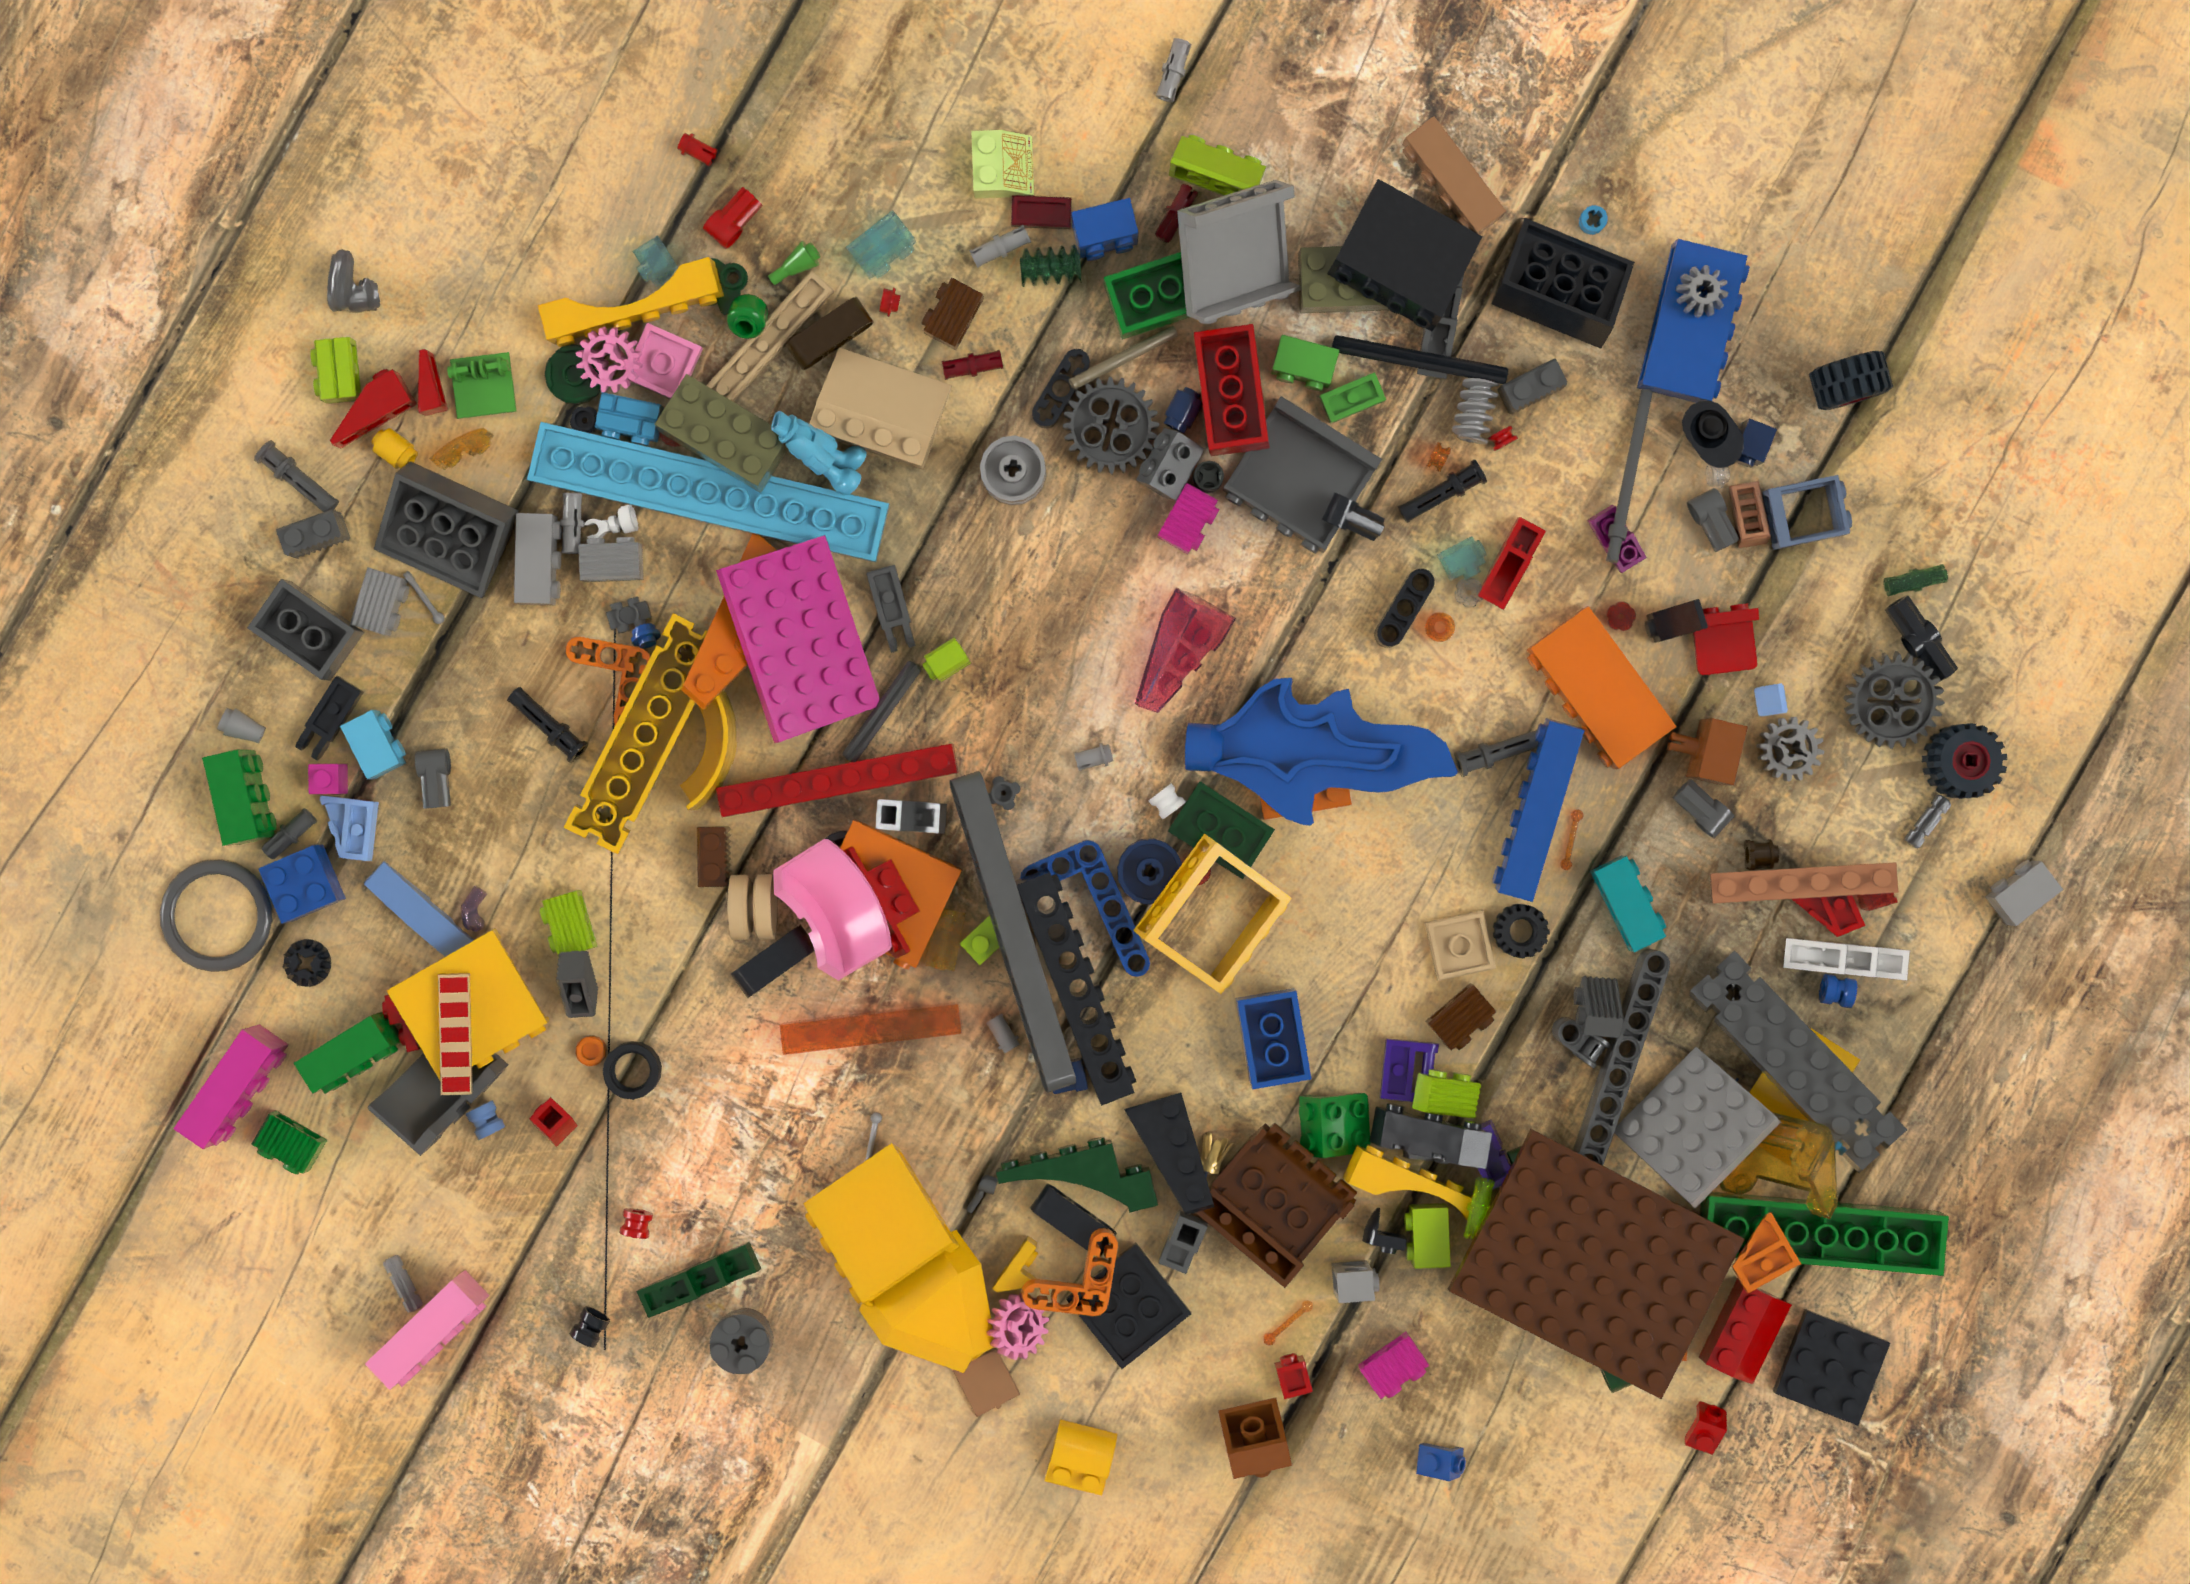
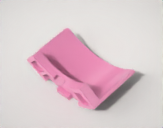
(837, 905)

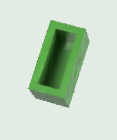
(1304, 362)

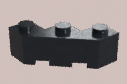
(1431, 1136)

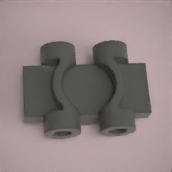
(635, 614)

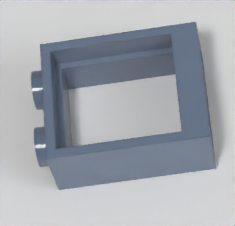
(1777, 519)

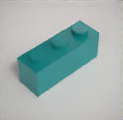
(1629, 903)

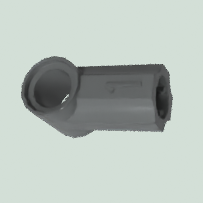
(1710, 513)
(433, 769)
(1709, 813)

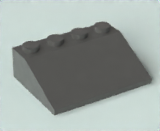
(444, 528)

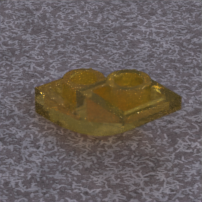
(472, 443)

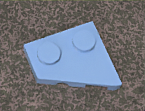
(352, 826)

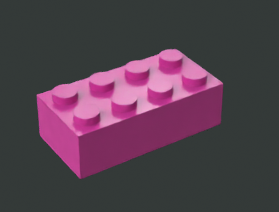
(231, 1087)

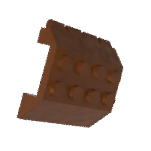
(1276, 1202)

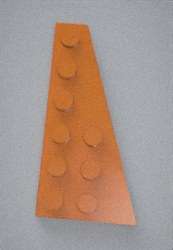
(721, 652)

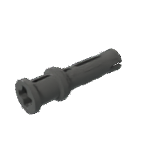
(286, 469)
(1483, 756)

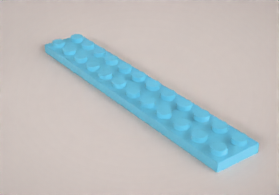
(705, 492)

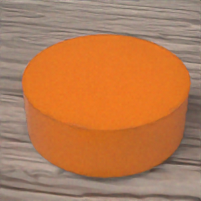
(591, 1050)

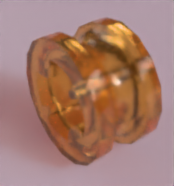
(1438, 457)

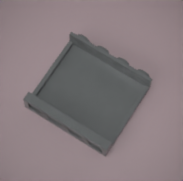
(1300, 474)

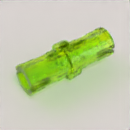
(1478, 1206)

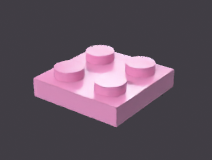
(664, 360)

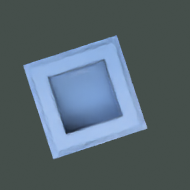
(1770, 700)

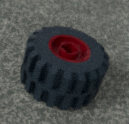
(1851, 380)
(1951, 761)

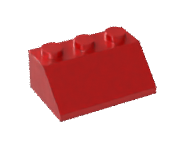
(1744, 1332)

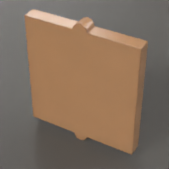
(987, 1383)

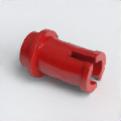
(696, 149)

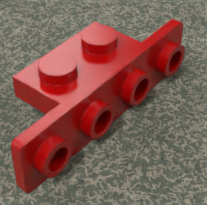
(892, 896)

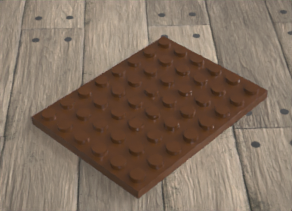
(1595, 1264)

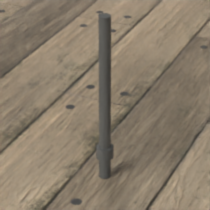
(1617, 530)

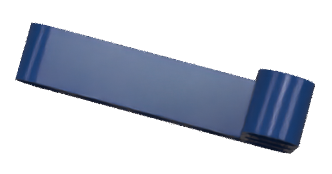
(1100, 897)

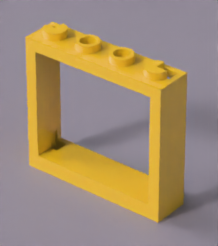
(1180, 889)

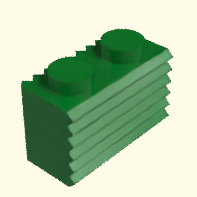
(288, 1143)

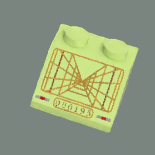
(1002, 164)

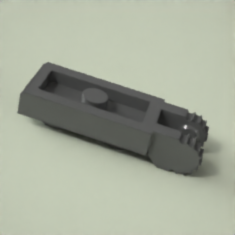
(890, 604)

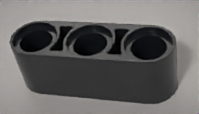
(1414, 597)
(773, 961)
(1069, 1217)

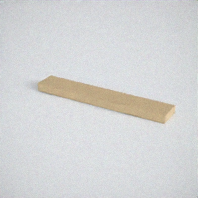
(779, 329)

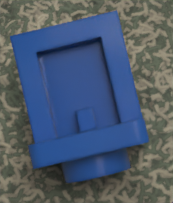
(1440, 1462)

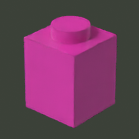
(328, 778)

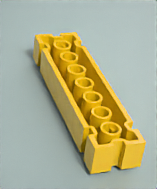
(639, 741)

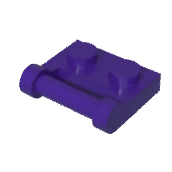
(1399, 1067)

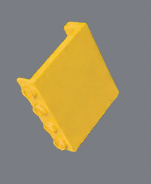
(500, 1001)
(879, 1224)

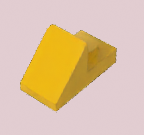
(1013, 1275)

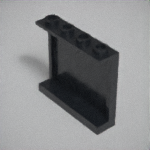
(1405, 255)

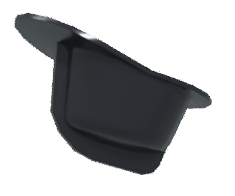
(1713, 434)

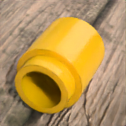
(393, 448)

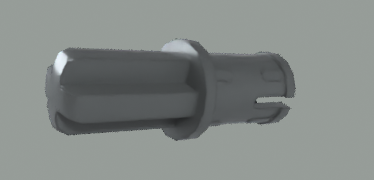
(289, 834)

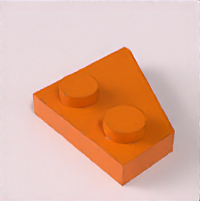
(1764, 1255)

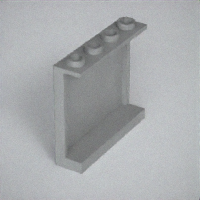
(1235, 251)

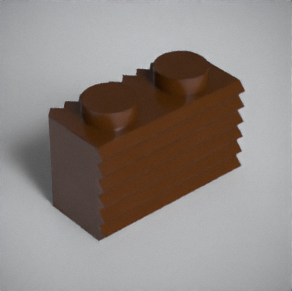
(952, 313)
(713, 856)
(1461, 1017)

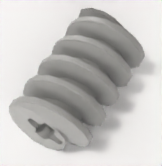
(1474, 410)

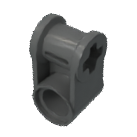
(1583, 1046)

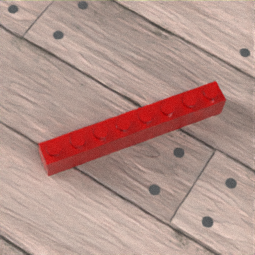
(837, 780)

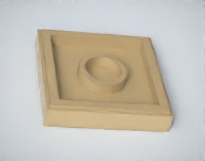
(1460, 945)

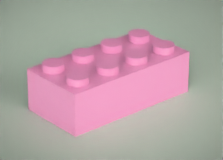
(422, 1335)

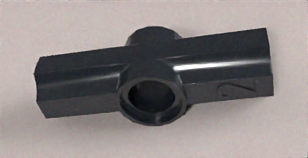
(1921, 637)

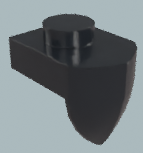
(1387, 1241)

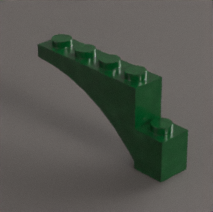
(1088, 1166)

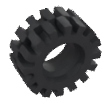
(1534, 943)

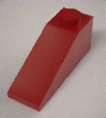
(377, 404)

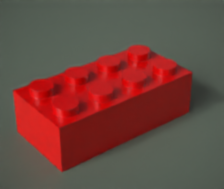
(1231, 390)

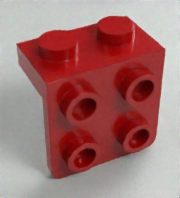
(1727, 641)

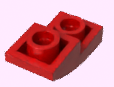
(390, 1012)

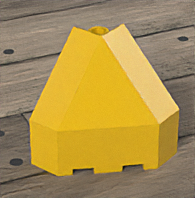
(936, 1311)

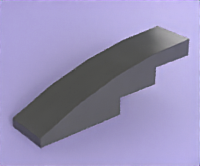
(1442, 337)

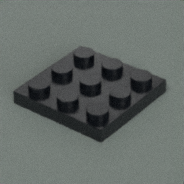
(1138, 1310)
(1831, 1367)

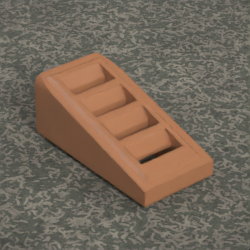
(1753, 539)

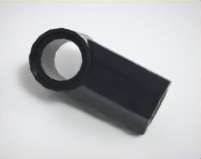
(1348, 515)

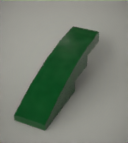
(698, 1280)

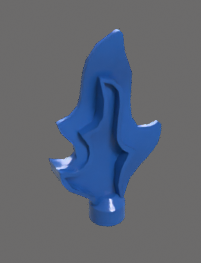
(1301, 749)

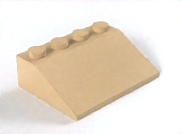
(880, 408)

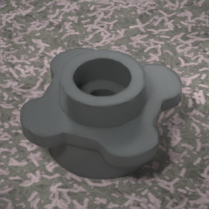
(1011, 790)

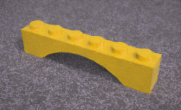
(690, 285)
(1380, 1175)

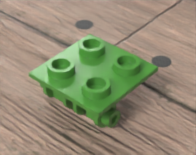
(482, 385)

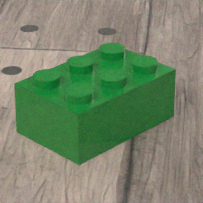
(1147, 295)
(239, 797)
(349, 1054)

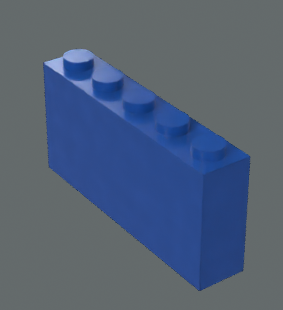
(1687, 350)

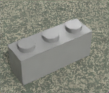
(537, 559)

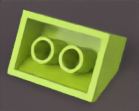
(1214, 167)

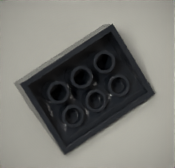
(1563, 283)

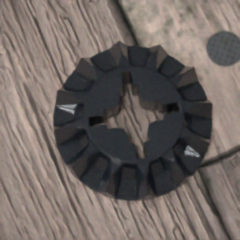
(320, 965)

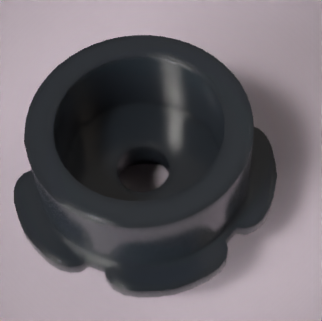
(578, 415)

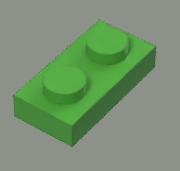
(1352, 398)

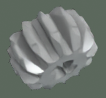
(1710, 283)

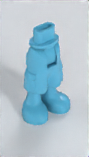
(820, 452)

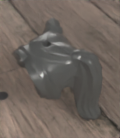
(342, 291)

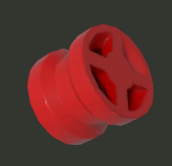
(636, 1223)

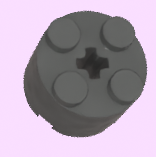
(757, 1345)

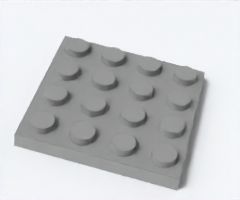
(1696, 1126)

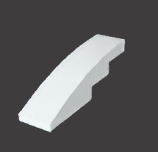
(1846, 959)

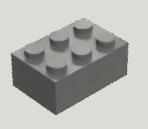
(305, 630)

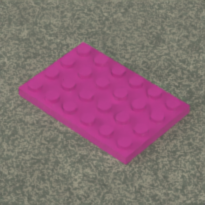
(799, 638)

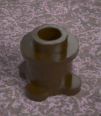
(1760, 854)

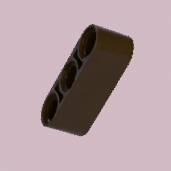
(829, 333)

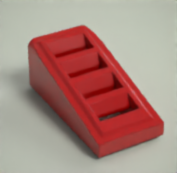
(430, 390)

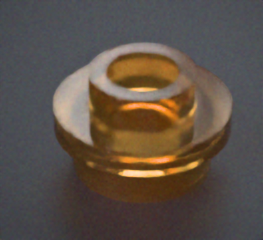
(1446, 620)

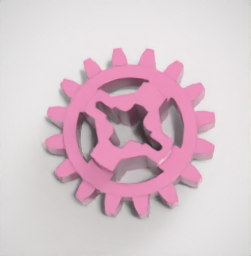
(611, 347)
(1017, 1327)

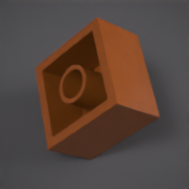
(1713, 751)
(1255, 1438)

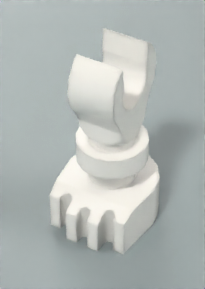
(626, 521)

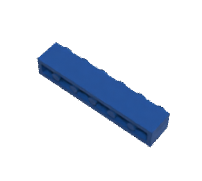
(1539, 809)

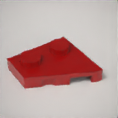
(1836, 913)

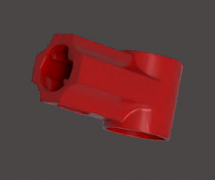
(727, 224)

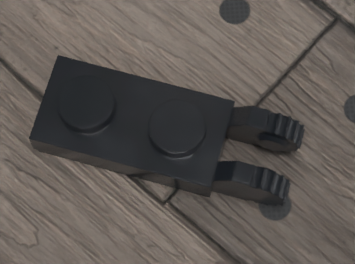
(329, 715)

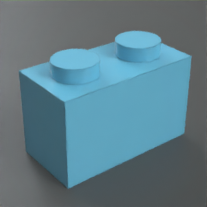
(374, 744)

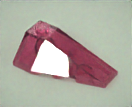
(1183, 637)

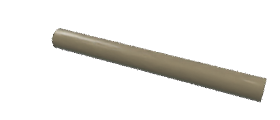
(1123, 357)

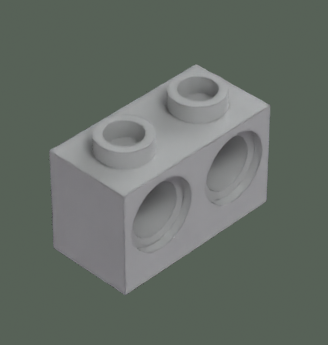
(1354, 1281)

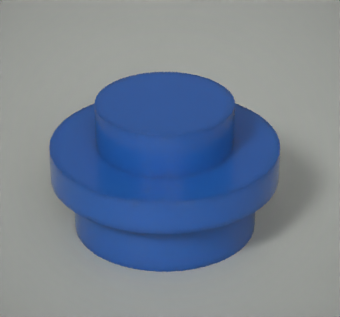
(645, 635)

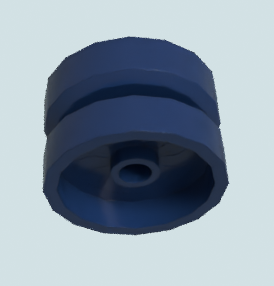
(1132, 867)

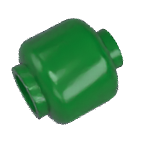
(747, 316)

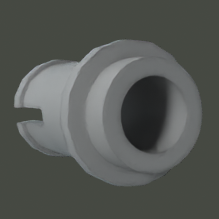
(1093, 757)
(1003, 1033)

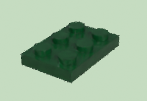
(1223, 822)

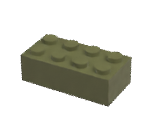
(1322, 292)
(722, 433)

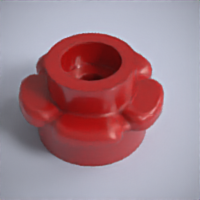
(889, 301)

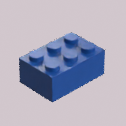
(1273, 1038)

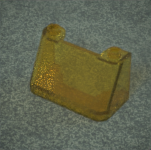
(1796, 1156)

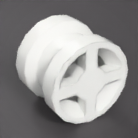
(1167, 801)

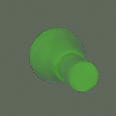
(801, 259)

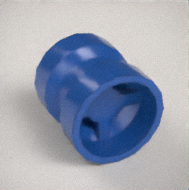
(1838, 991)

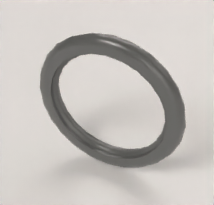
(214, 867)

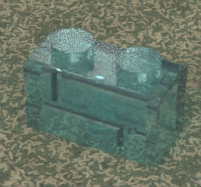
(882, 245)

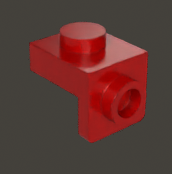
(1293, 1376)
(1707, 1428)

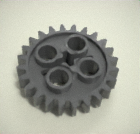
(1085, 419)
(1890, 726)

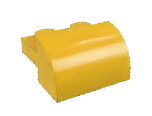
(1081, 1457)

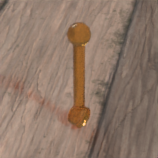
(1576, 816)
(1269, 1338)

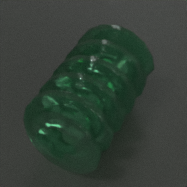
(1050, 265)

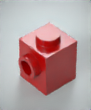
(553, 1121)

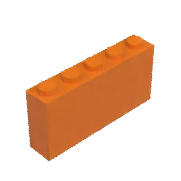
(1600, 688)

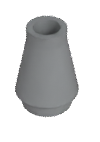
(240, 726)

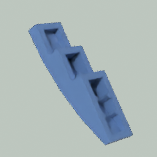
(416, 910)

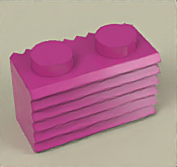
(1188, 519)
(1394, 1366)

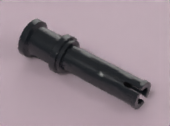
(1456, 484)
(557, 733)

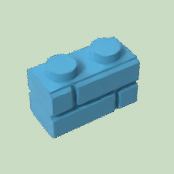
(628, 418)

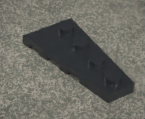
(1171, 1143)

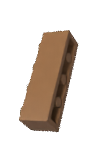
(1452, 176)

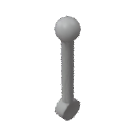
(438, 617)
(875, 1118)

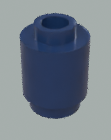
(1183, 410)

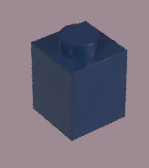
(1757, 442)

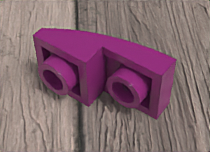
(1630, 551)

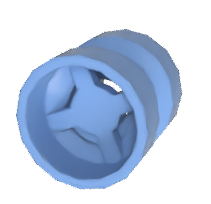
(485, 1120)

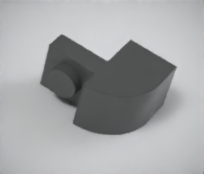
(911, 816)
(1183, 1241)

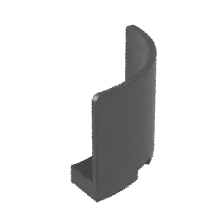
(419, 1111)

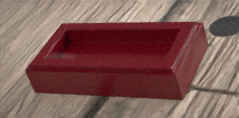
(1041, 212)

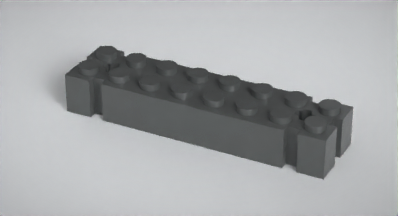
(1796, 1060)

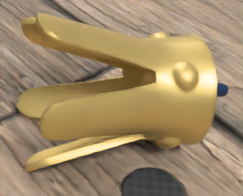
(1212, 1157)

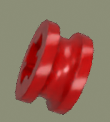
(1502, 438)

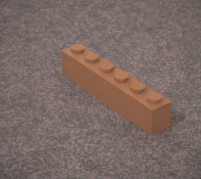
(1804, 882)

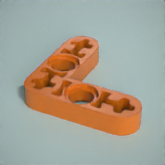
(622, 664)
(1089, 1286)

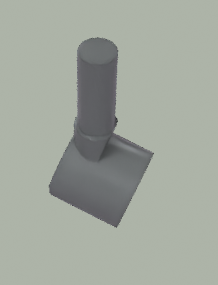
(986, 1185)

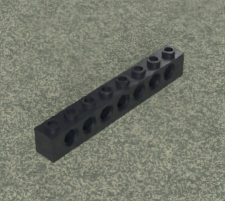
(1107, 1086)

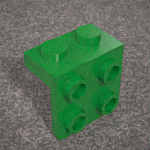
(1334, 1124)

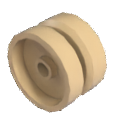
(752, 906)

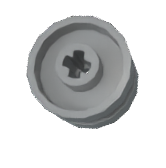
(1007, 453)

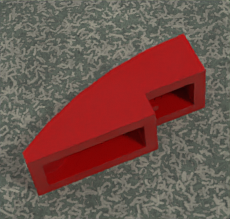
(1511, 562)

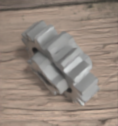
(1784, 759)

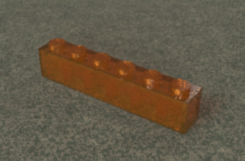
(871, 1028)

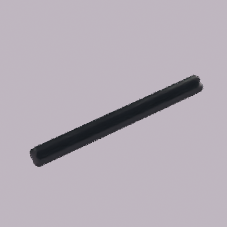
(1420, 359)

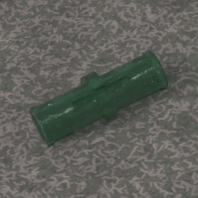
(1915, 580)

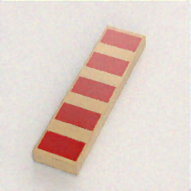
(455, 1034)

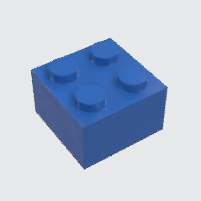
(1105, 229)
(302, 883)

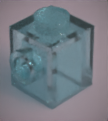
(655, 262)
(1463, 559)

